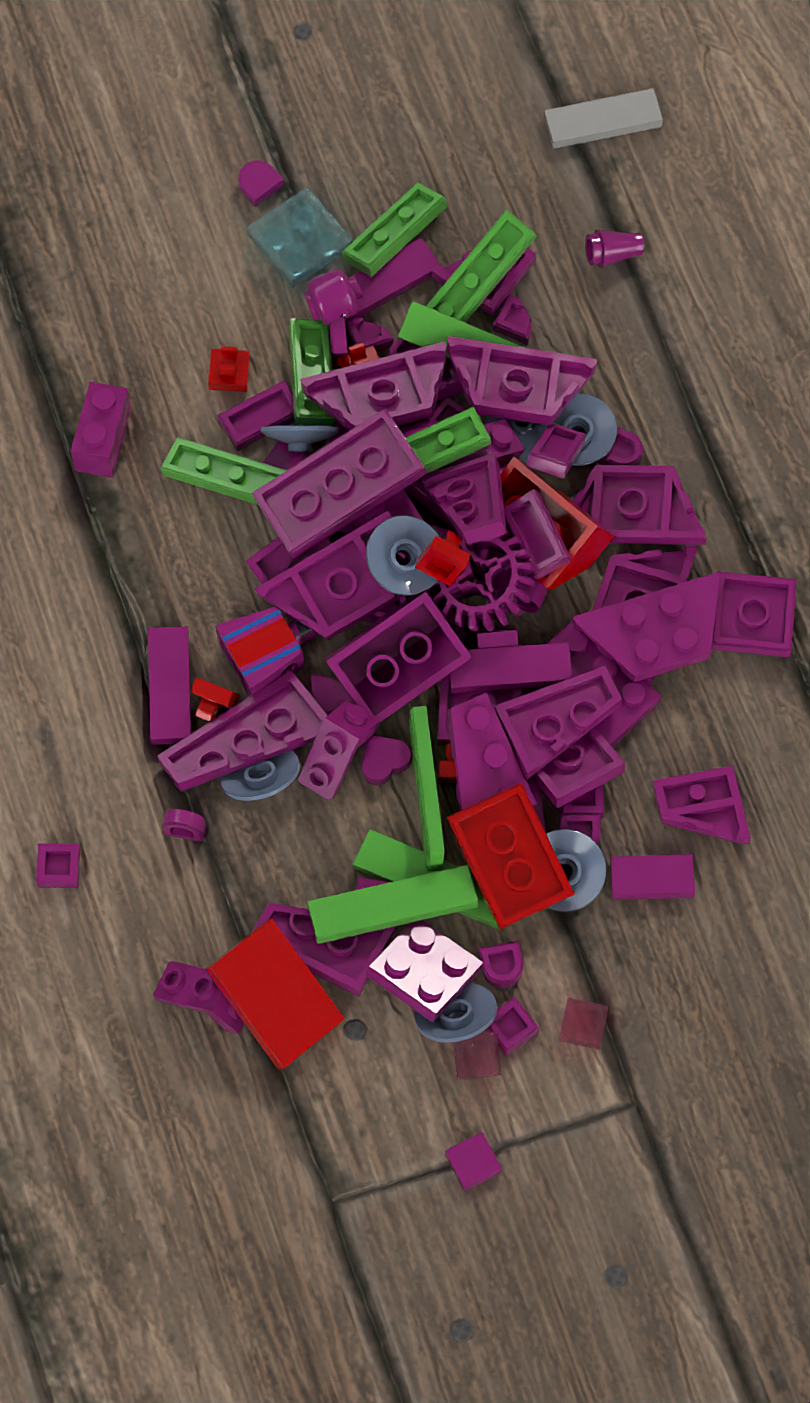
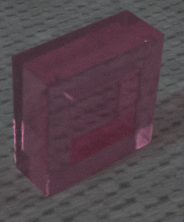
(583, 1023)
(477, 1057)

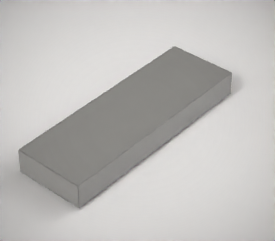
(603, 118)

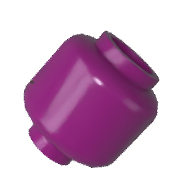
(332, 296)

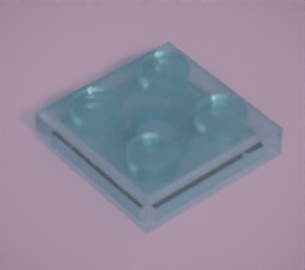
(299, 237)

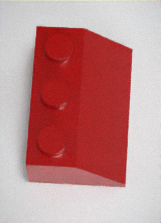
(579, 531)

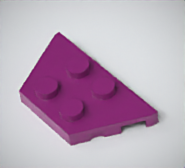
(518, 380)
(401, 383)
(641, 505)
(641, 574)
(331, 586)
(657, 628)

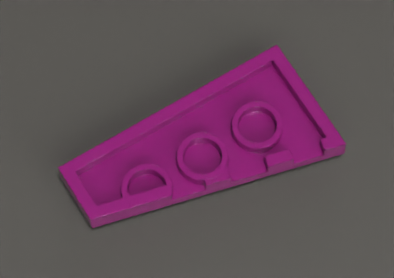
(252, 731)

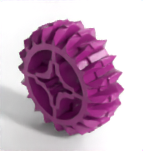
(495, 571)

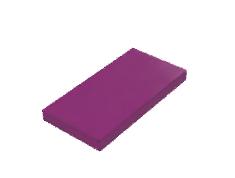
(339, 483)

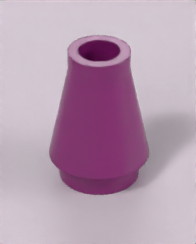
(611, 247)

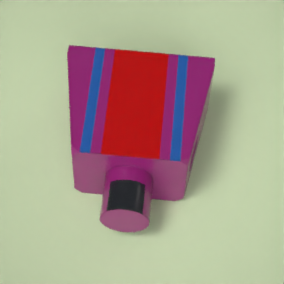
(263, 647)

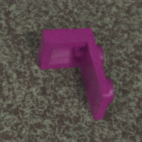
(334, 748)
(196, 990)

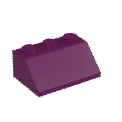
(398, 656)

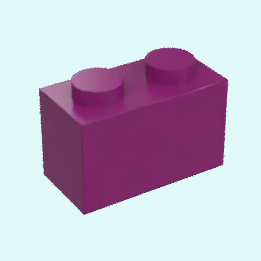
(101, 429)

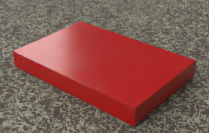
(510, 856)
(275, 994)

